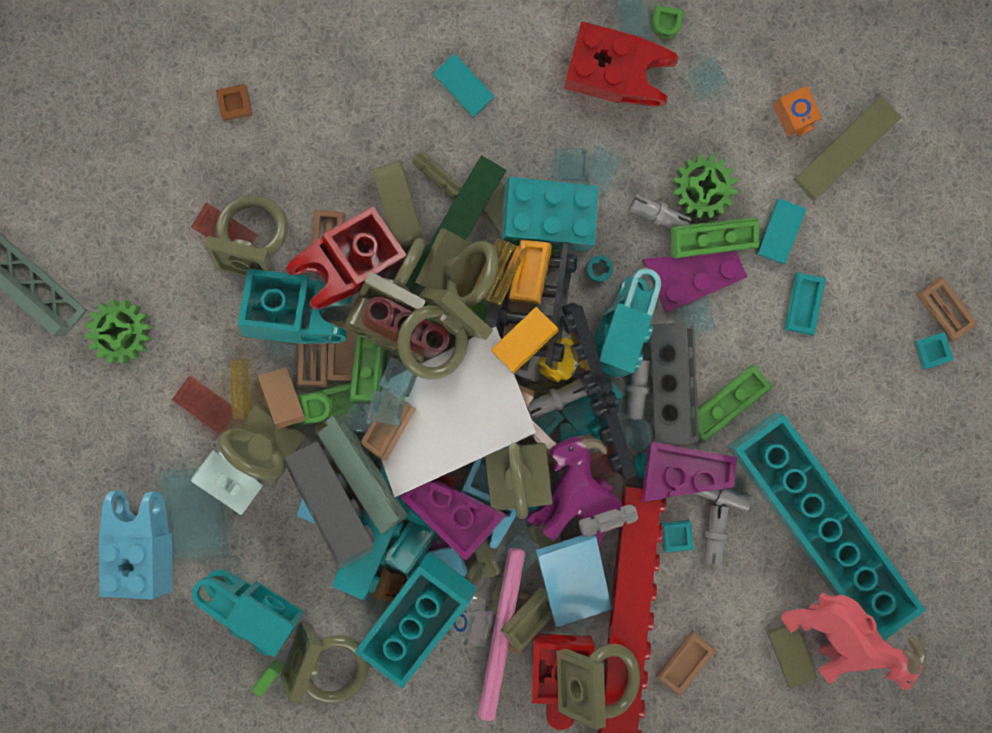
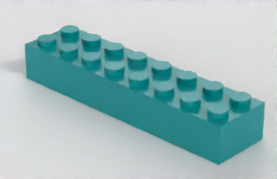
(824, 523)

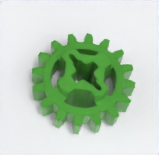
(717, 188)
(121, 343)

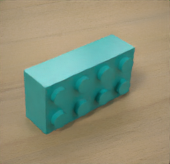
(416, 620)

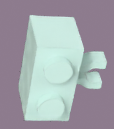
(226, 482)

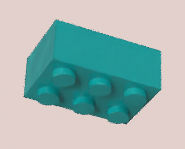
(550, 213)

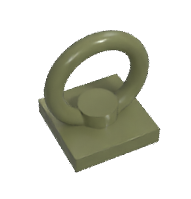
(240, 254)
(456, 265)
(395, 289)
(454, 318)
(258, 447)
(519, 478)
(304, 663)
(582, 685)

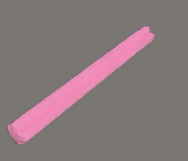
(499, 643)

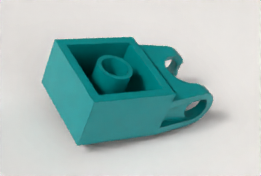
(294, 318)
(627, 325)
(249, 610)

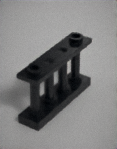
(501, 315)

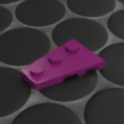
(694, 276)
(684, 471)
(454, 515)

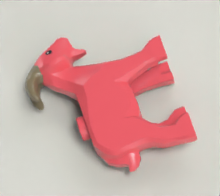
(855, 641)

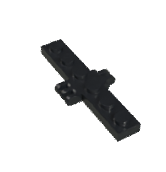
(598, 390)

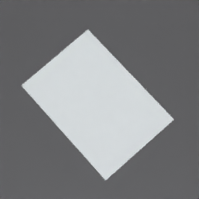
(458, 417)

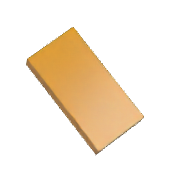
(531, 274)
(524, 340)

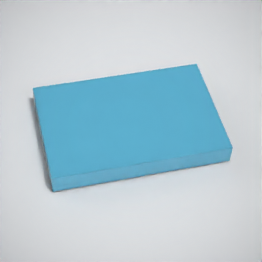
(574, 579)

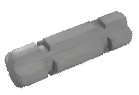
(608, 520)

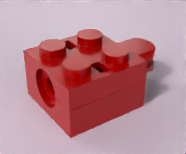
(544, 677)

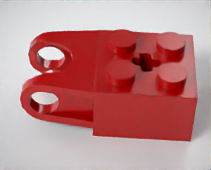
(625, 66)
(342, 264)

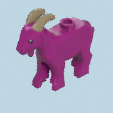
(576, 490)

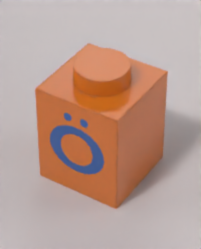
(797, 112)

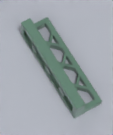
(28, 299)
(362, 474)

